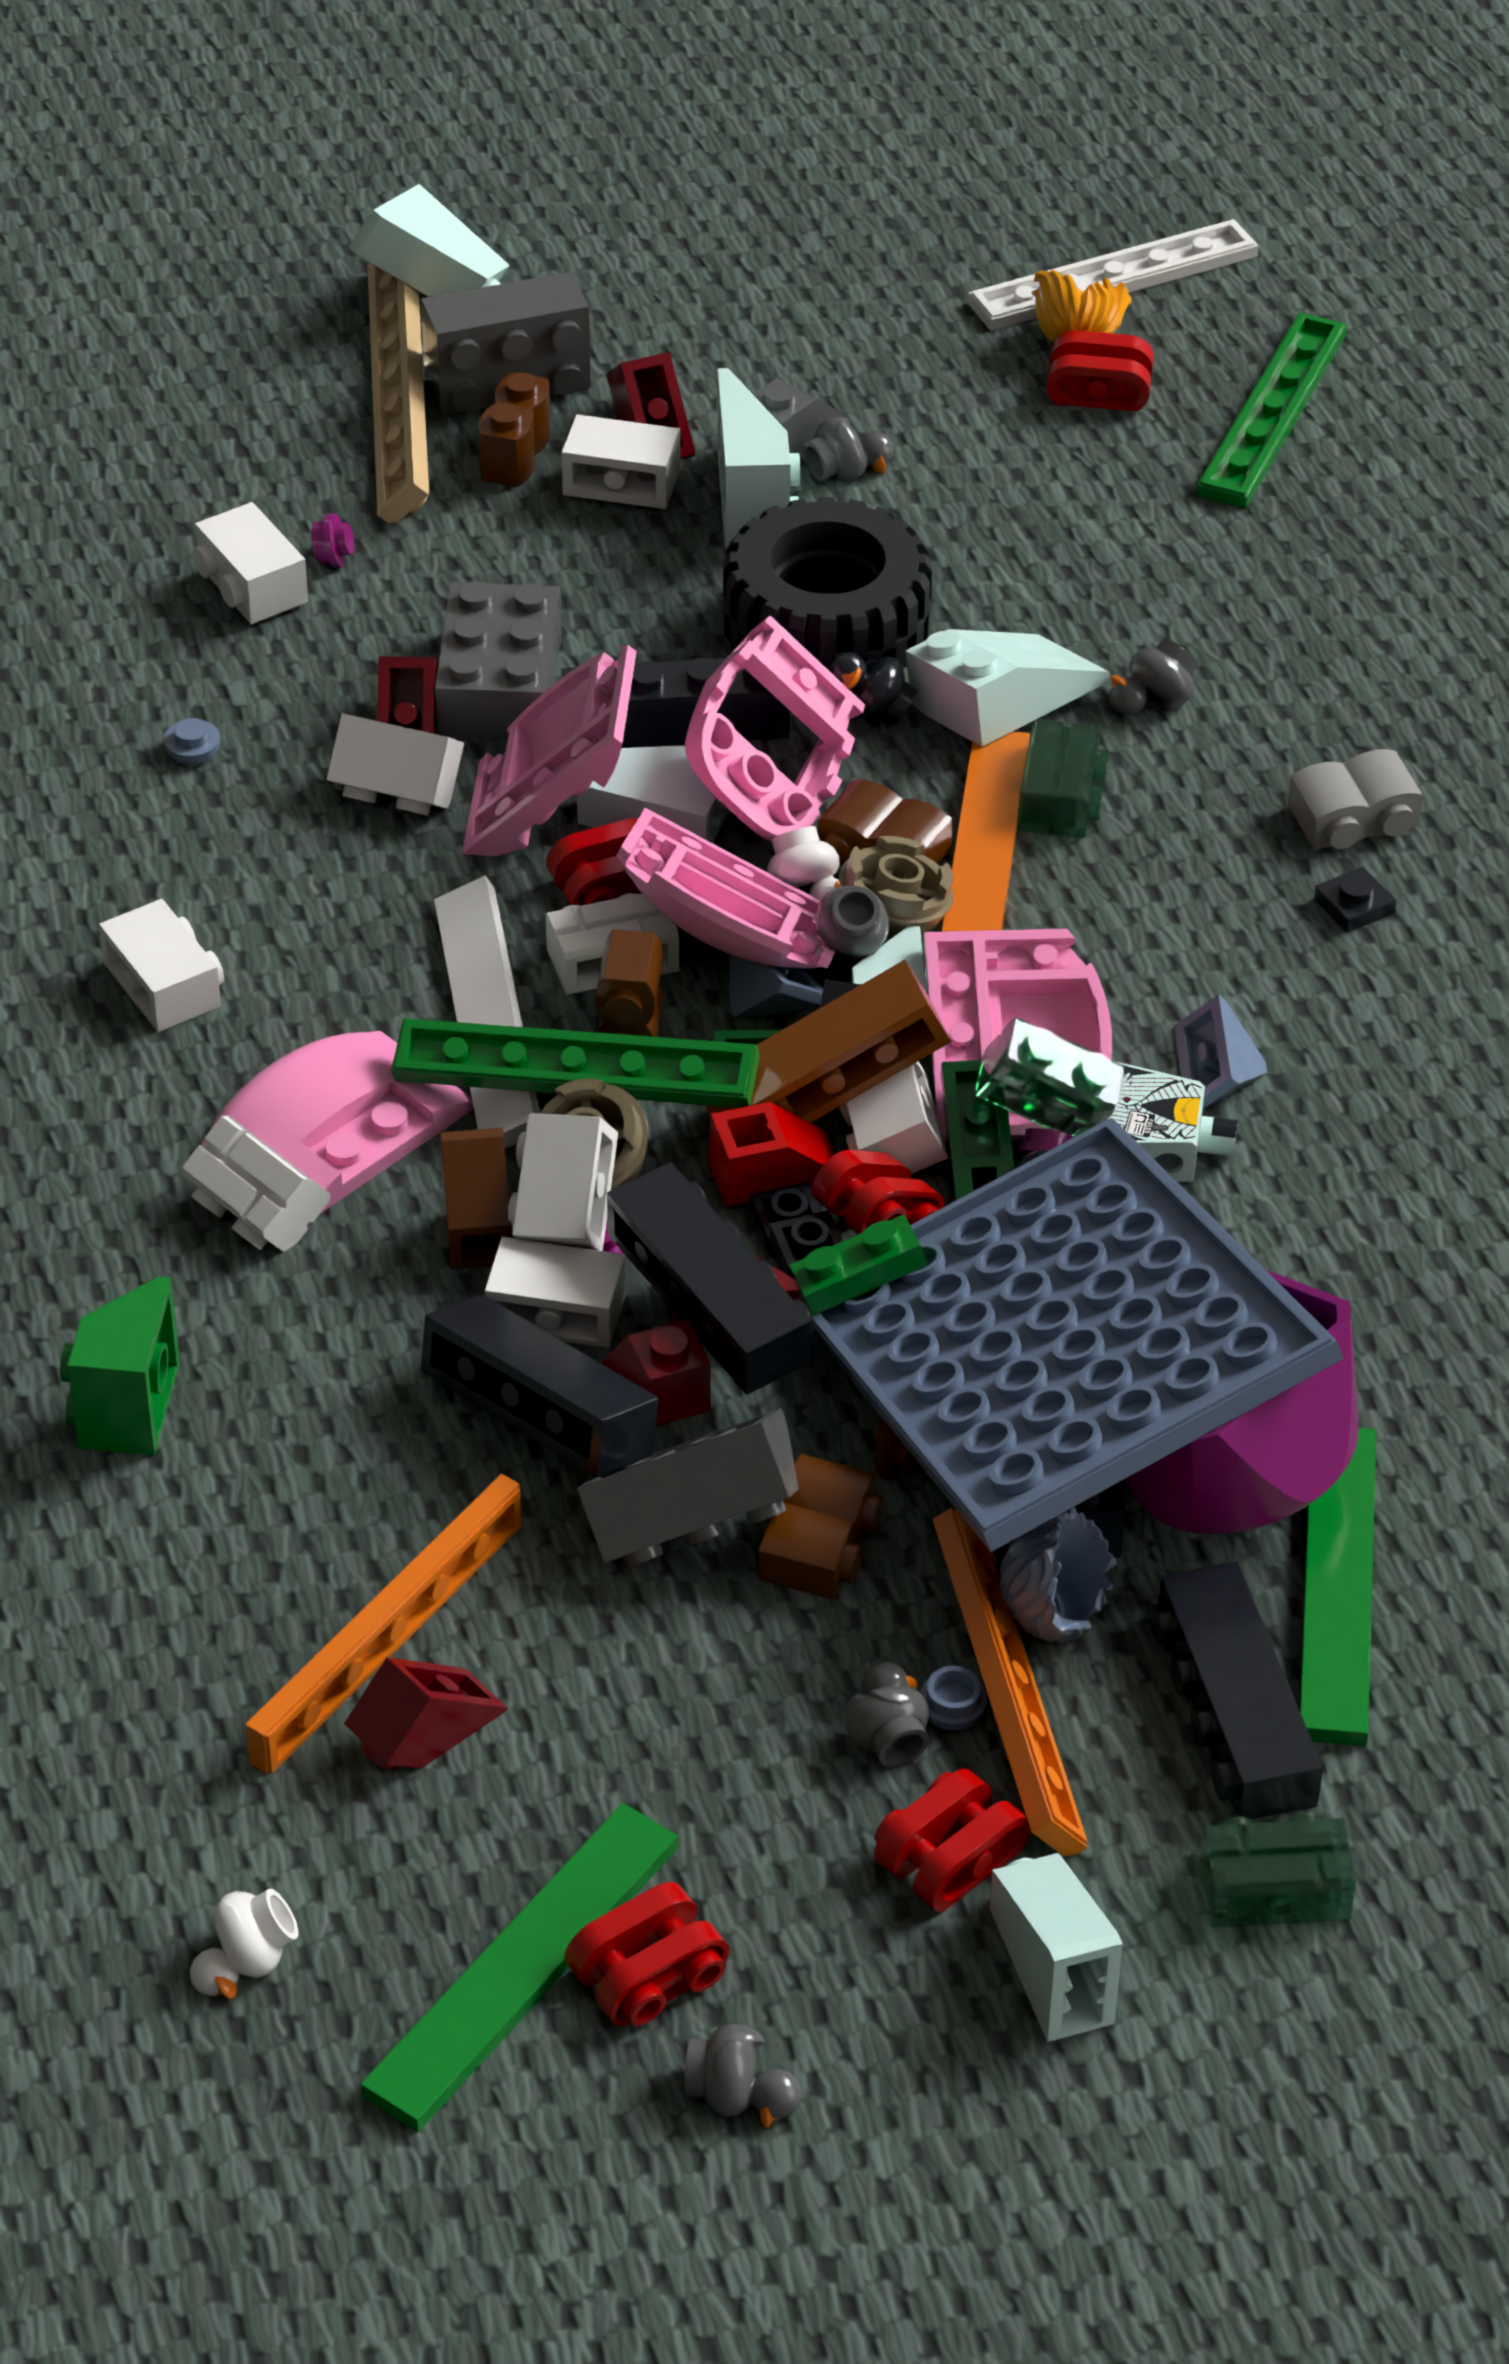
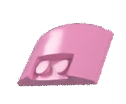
(551, 753)
(722, 896)
(991, 977)
(341, 1111)

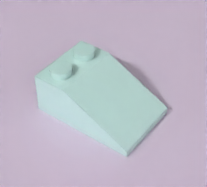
(751, 456)
(995, 680)

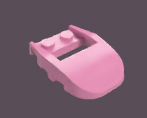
(747, 777)

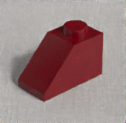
(650, 394)
(408, 692)
(670, 1366)
(419, 1712)

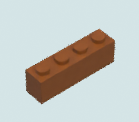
(848, 1046)

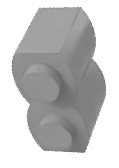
(1355, 799)

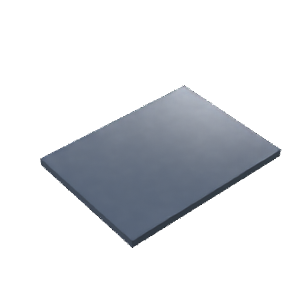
(1069, 1334)

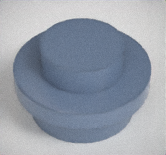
(192, 741)
(954, 1698)

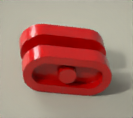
(1100, 370)
(588, 866)
(872, 1189)
(950, 1838)
(647, 1954)

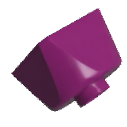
(1270, 1456)

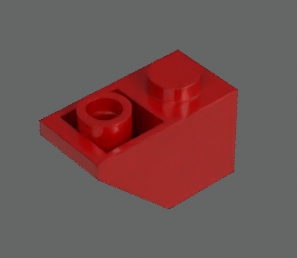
(763, 1151)

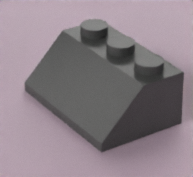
(692, 1489)

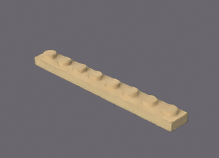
(397, 396)

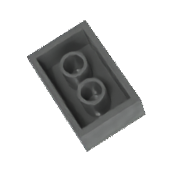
(503, 329)
(495, 655)

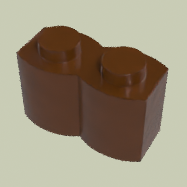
(514, 429)
(872, 811)
(629, 985)
(819, 1533)

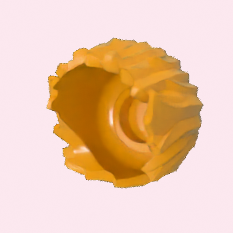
(1066, 308)

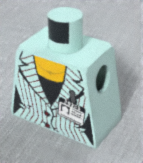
(1168, 1122)

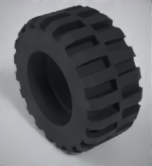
(834, 548)

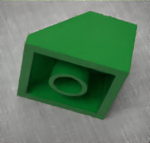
(123, 1370)

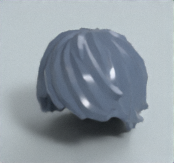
(1057, 1577)

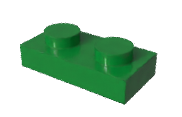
(858, 1264)

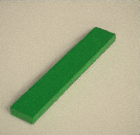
(1271, 410)
(548, 1058)
(1340, 1603)
(516, 1969)

